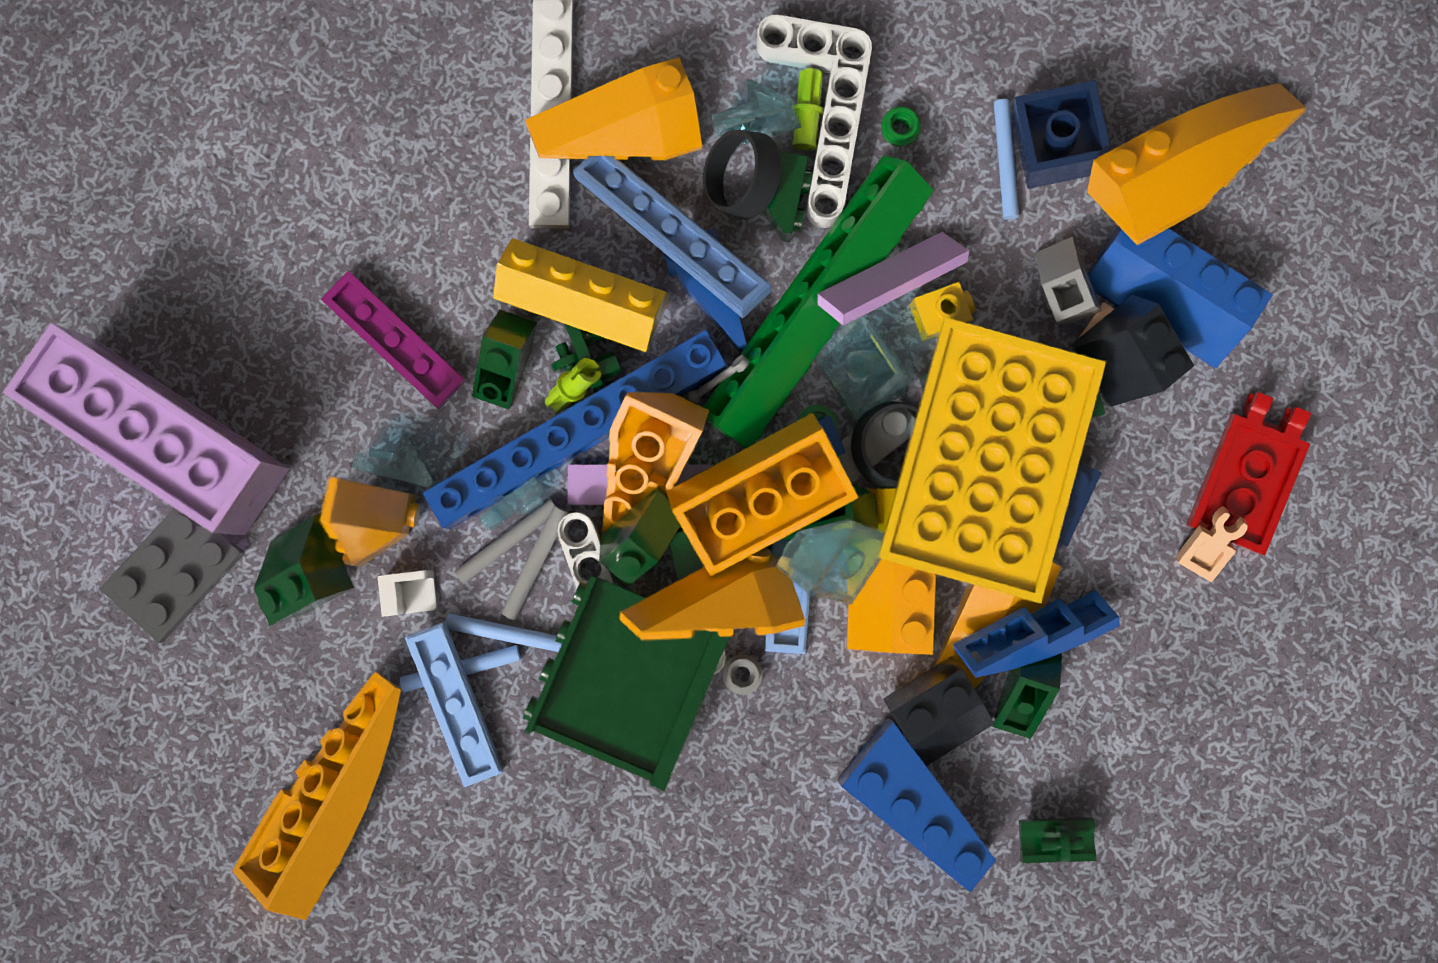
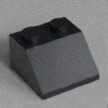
(1138, 350)
(938, 711)

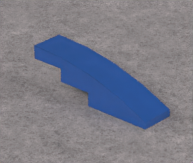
(1036, 636)

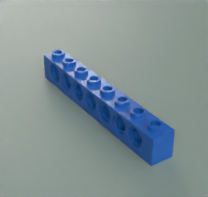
(568, 433)

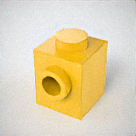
(933, 307)

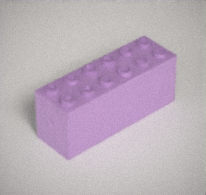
(146, 431)

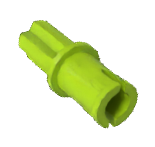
(808, 109)
(572, 385)

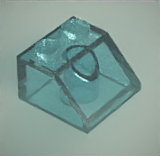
(832, 559)

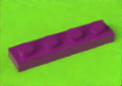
(393, 340)

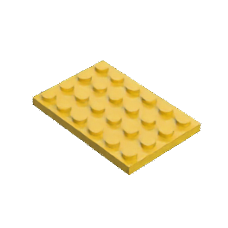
(991, 460)

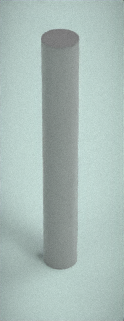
(505, 542)
(533, 563)

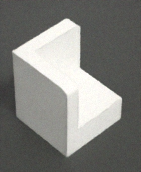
(407, 592)

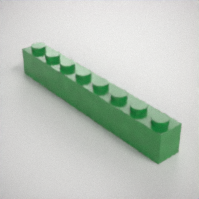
(797, 325)

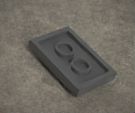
(171, 574)

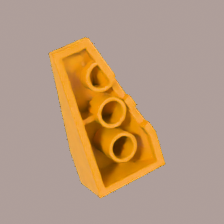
(635, 115)
(648, 448)
(366, 518)
(741, 596)
(981, 608)

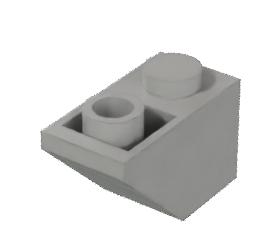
(1066, 282)

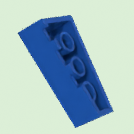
(908, 798)

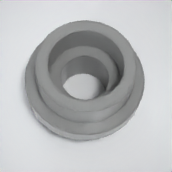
(747, 686)

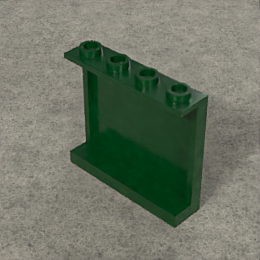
(621, 693)

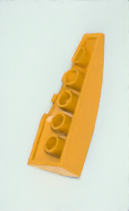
(1188, 159)
(317, 817)

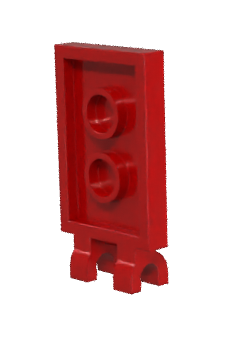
(1253, 472)

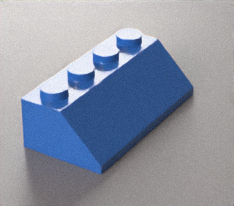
(1199, 294)

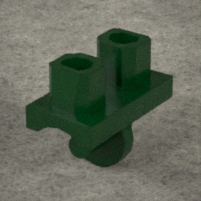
(581, 341)
(1057, 840)

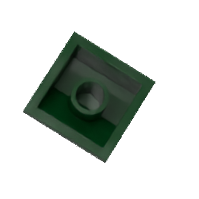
(300, 572)

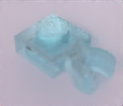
(524, 499)

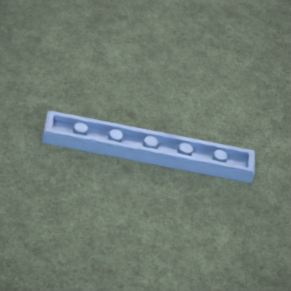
(674, 233)

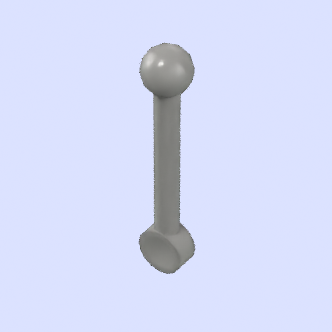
(738, 365)

